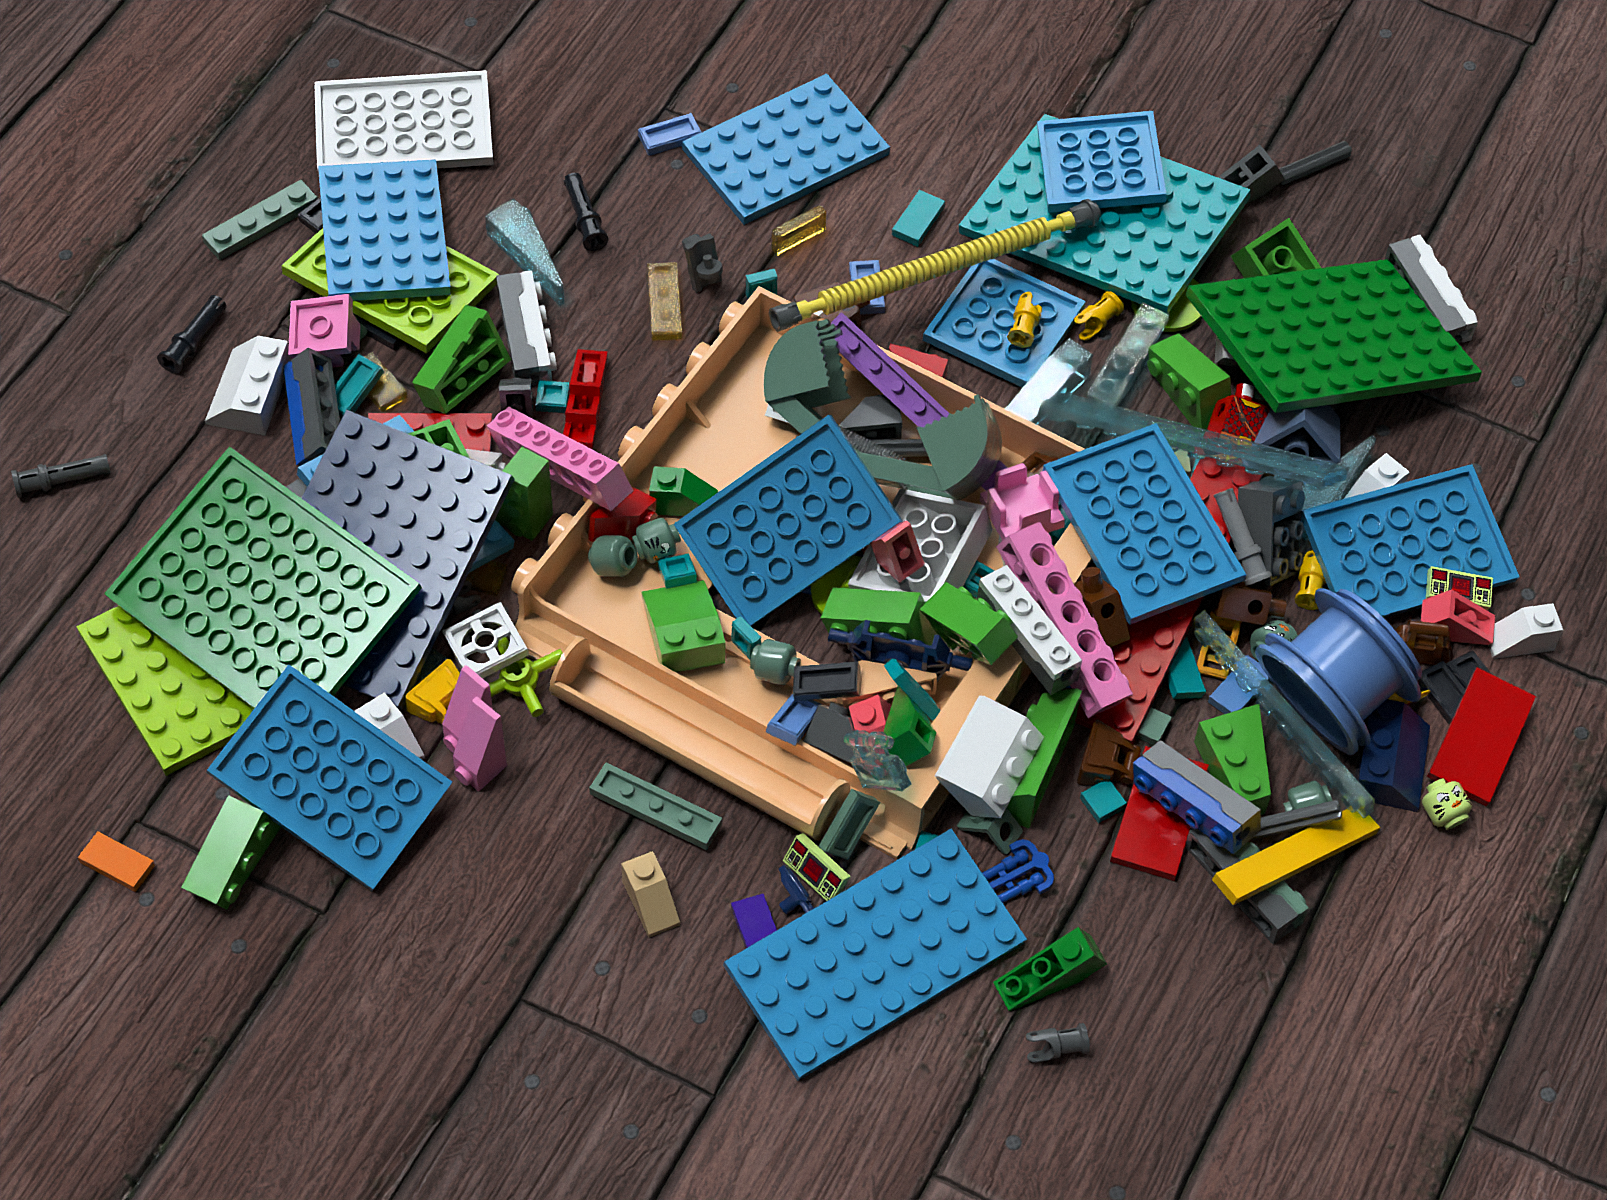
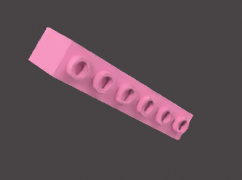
(569, 461)
(1018, 553)

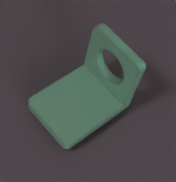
(992, 827)

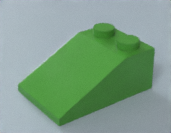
(1275, 253)
(685, 626)

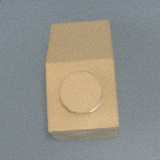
(650, 894)

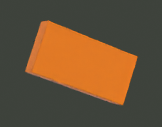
(116, 861)

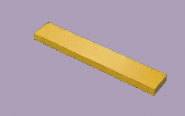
(1293, 855)

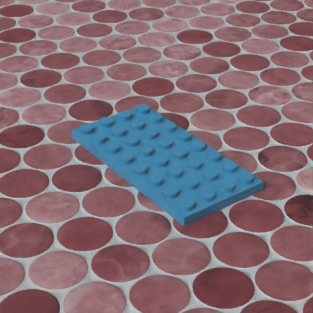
(874, 953)

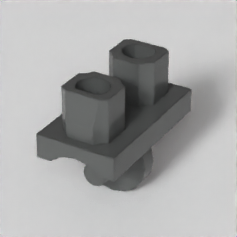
(702, 261)

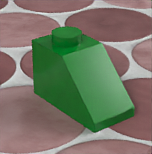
(678, 491)

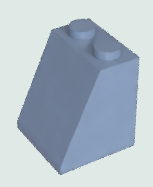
(1304, 432)

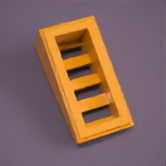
(1225, 624)

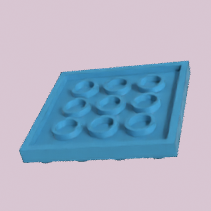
(1102, 160)
(981, 313)

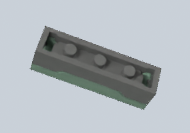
(1273, 910)

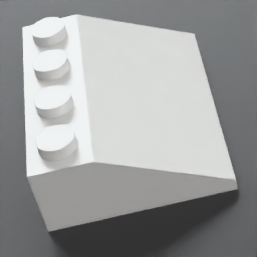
(948, 537)

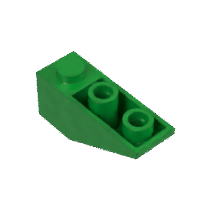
(909, 728)
(1051, 970)

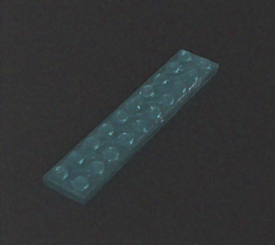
(1197, 441)

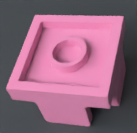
(324, 326)
(1022, 501)

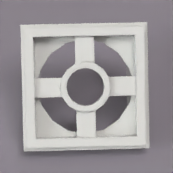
(493, 615)

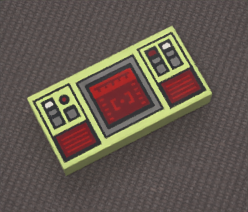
(1471, 586)
(816, 867)

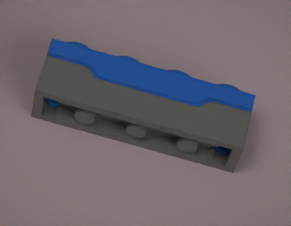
(311, 404)
(1196, 797)

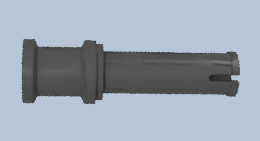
(44, 477)

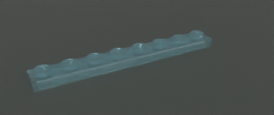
(1290, 723)

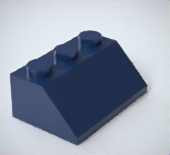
(1396, 757)

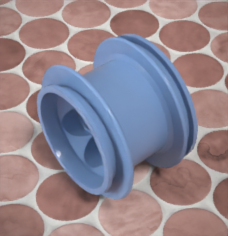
(1341, 668)

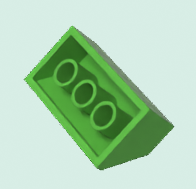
(1055, 719)

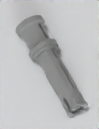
(1246, 551)

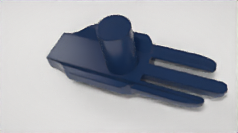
(797, 892)

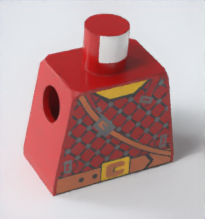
(1239, 414)

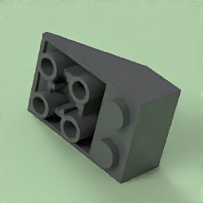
(1275, 523)

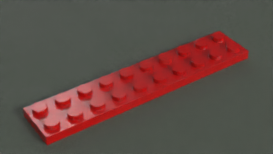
(1156, 640)

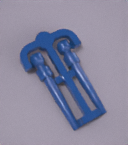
(1039, 861)

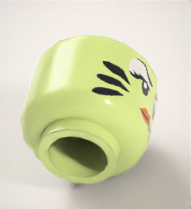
(1446, 804)

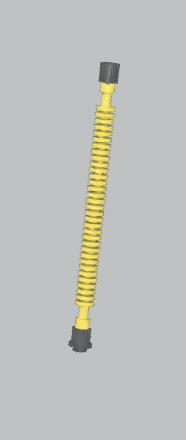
(935, 265)

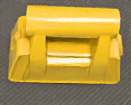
(433, 694)

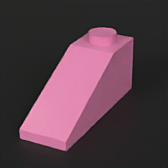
(466, 689)
(480, 747)

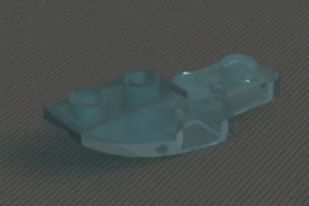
(1129, 357)

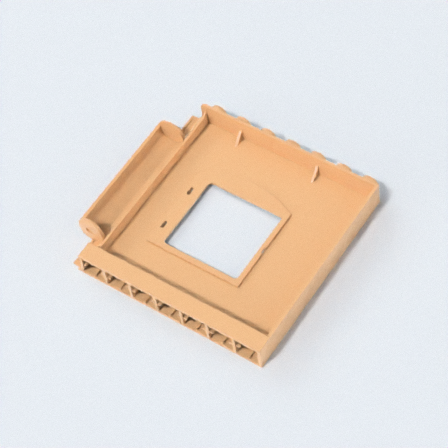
(719, 713)

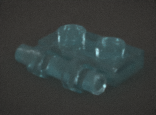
(874, 763)

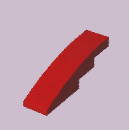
(585, 396)

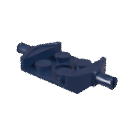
(909, 653)

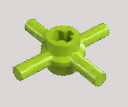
(522, 677)

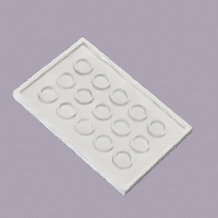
(405, 120)

